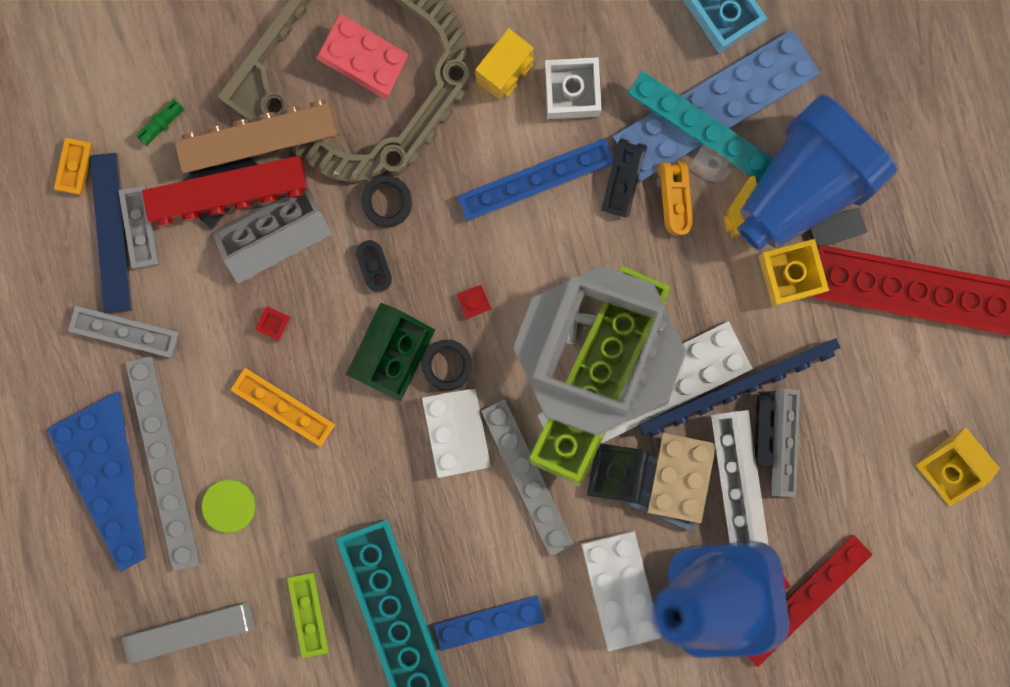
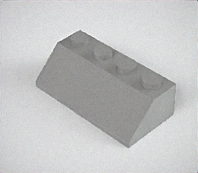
(270, 235)

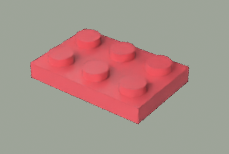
(362, 56)

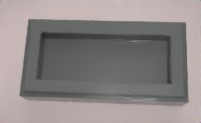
(839, 228)

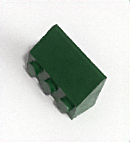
(390, 351)

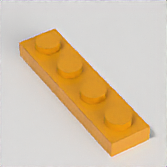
(283, 407)

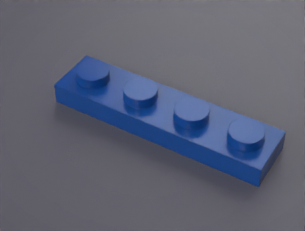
(489, 623)

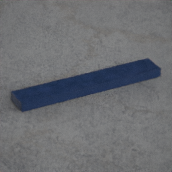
(110, 233)

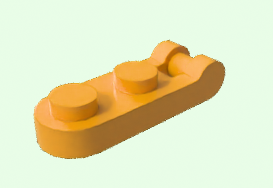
(676, 197)

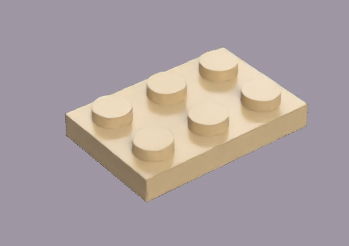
(681, 478)

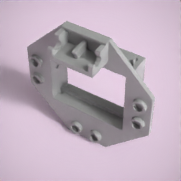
(547, 330)

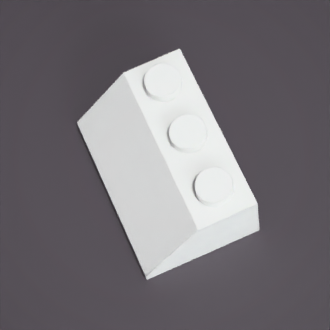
(456, 432)

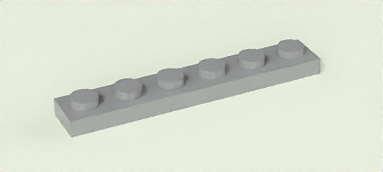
(527, 478)

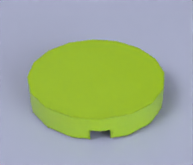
(229, 506)

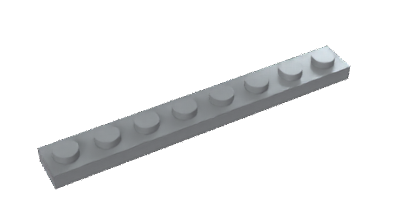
(163, 463)

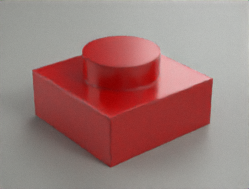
(474, 302)
(273, 323)

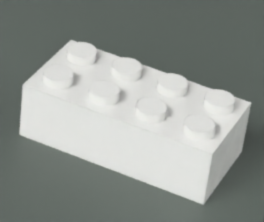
(620, 590)

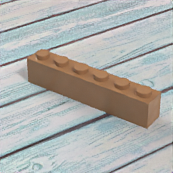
(258, 137)

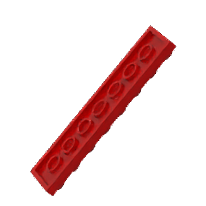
(915, 290)

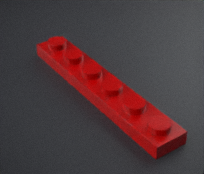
(821, 586)

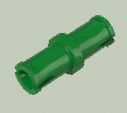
(159, 122)

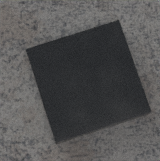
(618, 473)

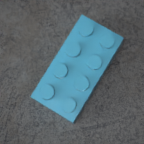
(726, 20)

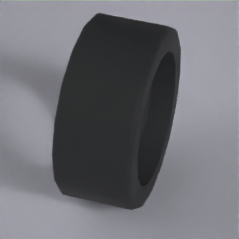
(377, 183)
(427, 365)

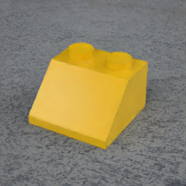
(793, 272)
(958, 467)

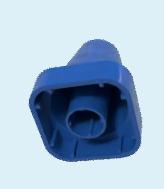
(814, 175)
(724, 600)

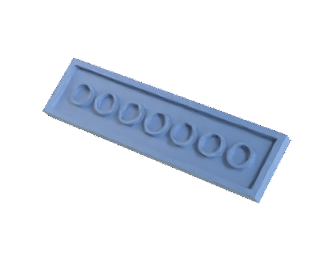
(727, 98)

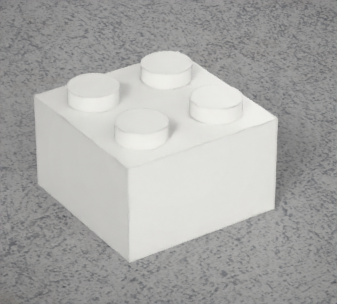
(572, 88)

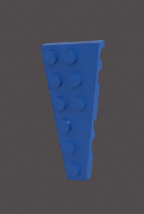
(101, 466)

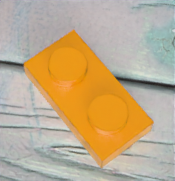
(73, 166)

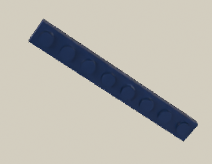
(750, 384)

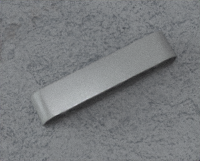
(188, 633)

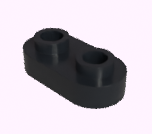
(374, 267)

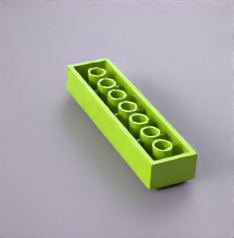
(603, 369)

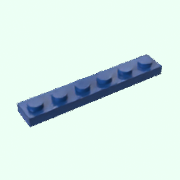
(536, 179)

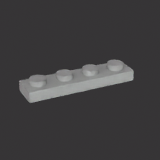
(124, 332)
(785, 442)

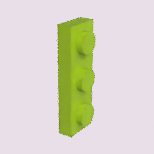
(308, 615)

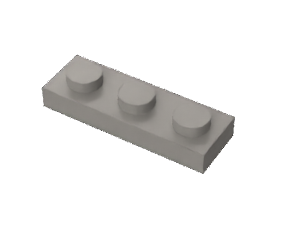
(138, 230)

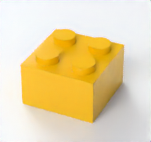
(505, 64)

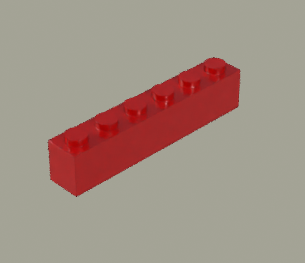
(225, 190)

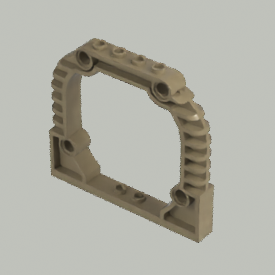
(251, 95)

